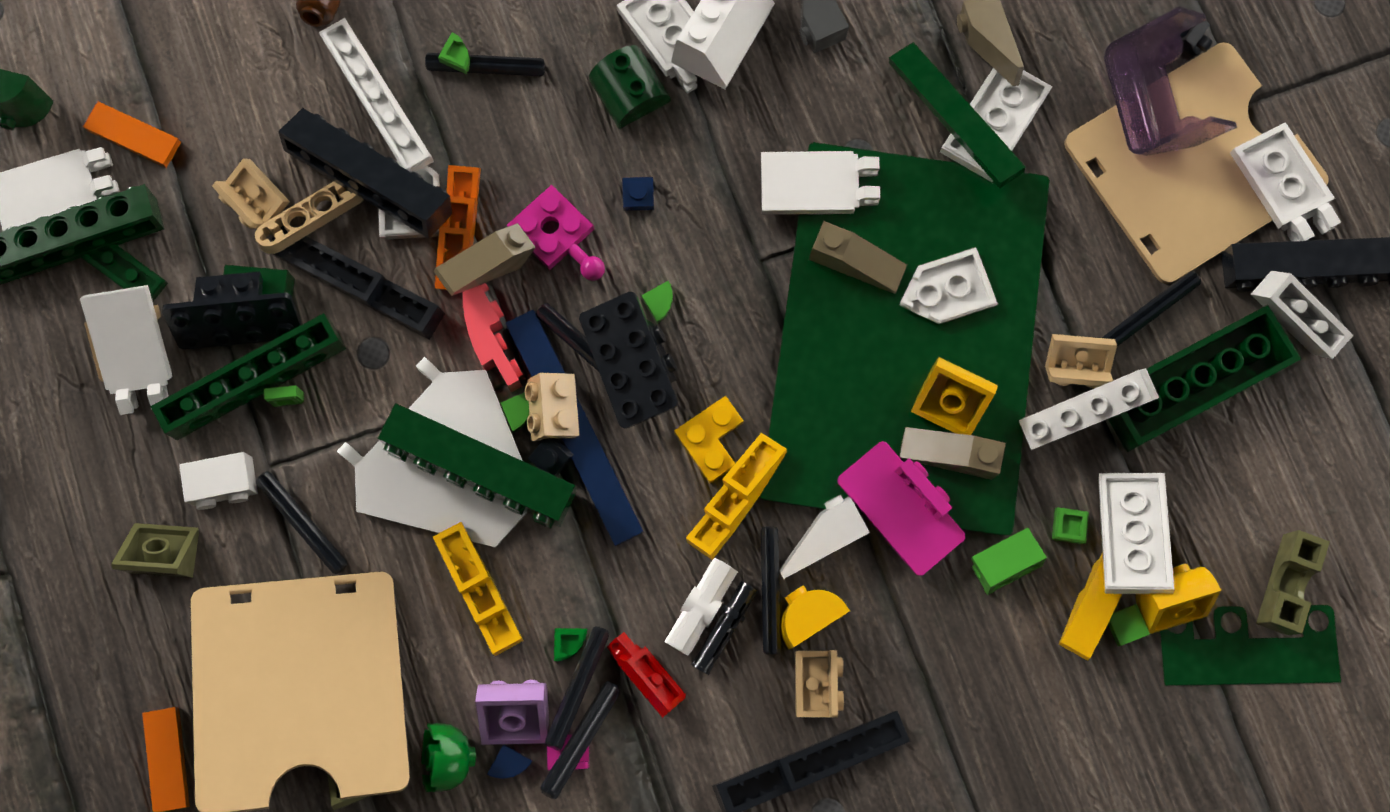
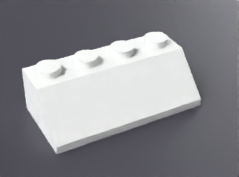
(719, 37)

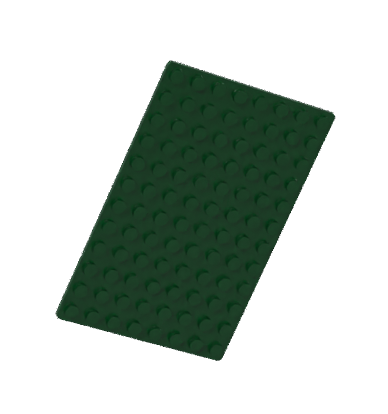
(860, 358)

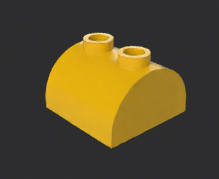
(953, 397)
(1192, 599)
(809, 613)

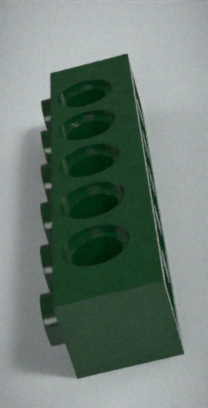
(63, 235)
(248, 377)

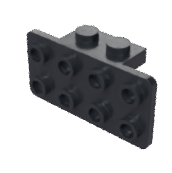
(230, 312)
(630, 359)

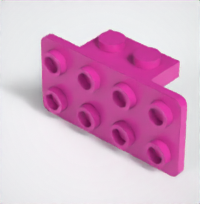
(903, 506)

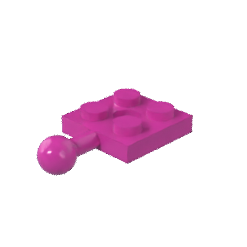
(572, 230)

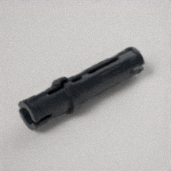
(724, 628)

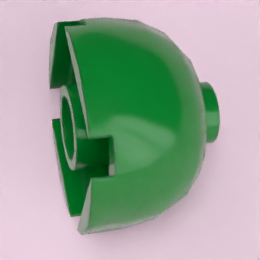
(445, 757)

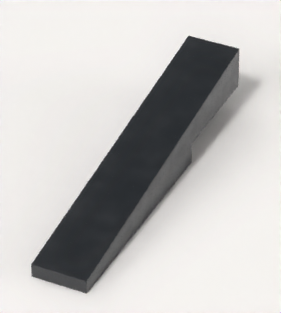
(363, 285)
(811, 763)

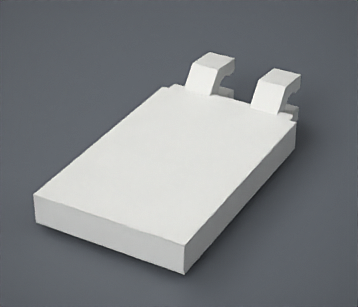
(657, 28)
(816, 182)
(1286, 183)
(53, 186)
(128, 345)

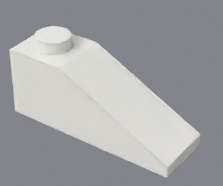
(829, 532)

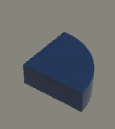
(509, 763)

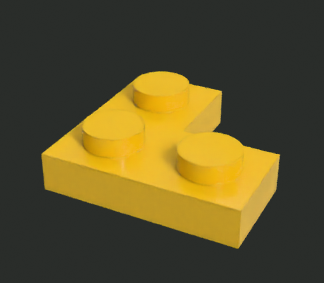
(702, 435)

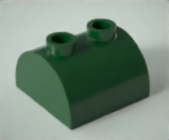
(628, 85)
(21, 101)

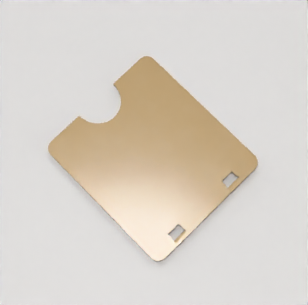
(1186, 198)
(296, 686)

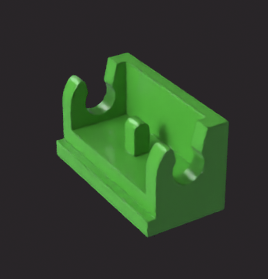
(1008, 561)

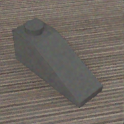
(822, 24)

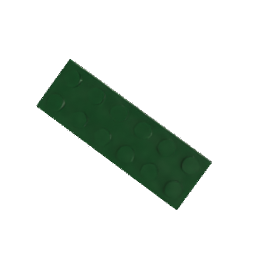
(1208, 375)
(477, 465)

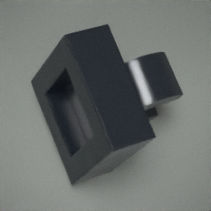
(1195, 40)

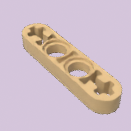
(307, 209)

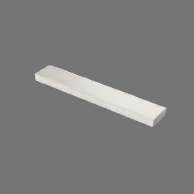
(376, 96)

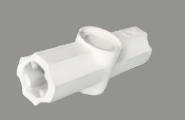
(701, 606)

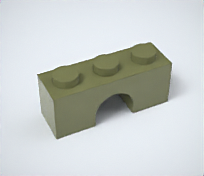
(1296, 562)

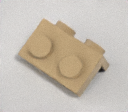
(251, 195)
(1080, 360)
(552, 406)
(818, 684)

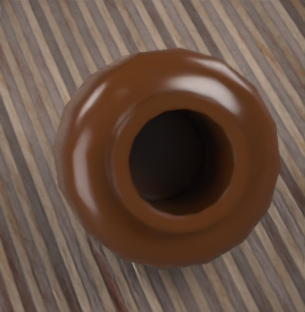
(317, 12)

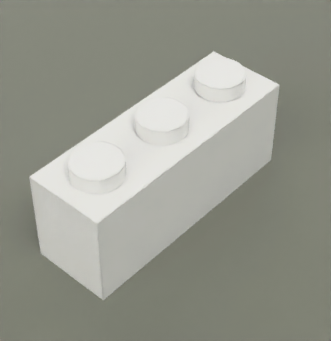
(1302, 314)

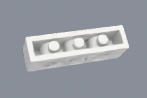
(1089, 408)

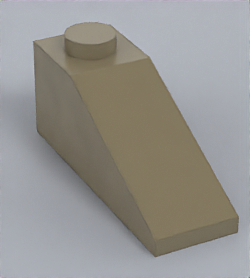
(991, 37)
(856, 257)
(486, 260)
(953, 452)

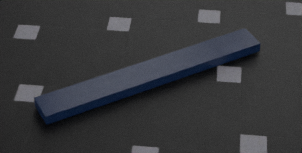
(587, 451)

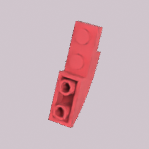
(482, 321)

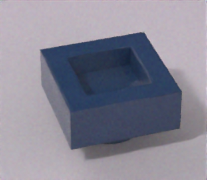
(638, 193)

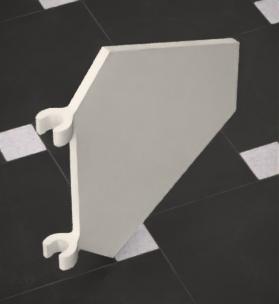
(427, 501)

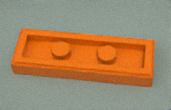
(132, 134)
(166, 759)

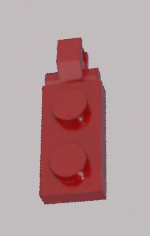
(647, 674)

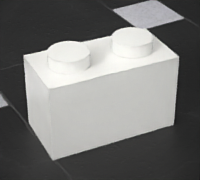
(218, 479)

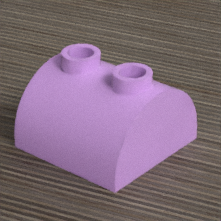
(512, 712)

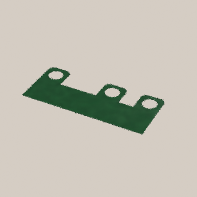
(1246, 660)

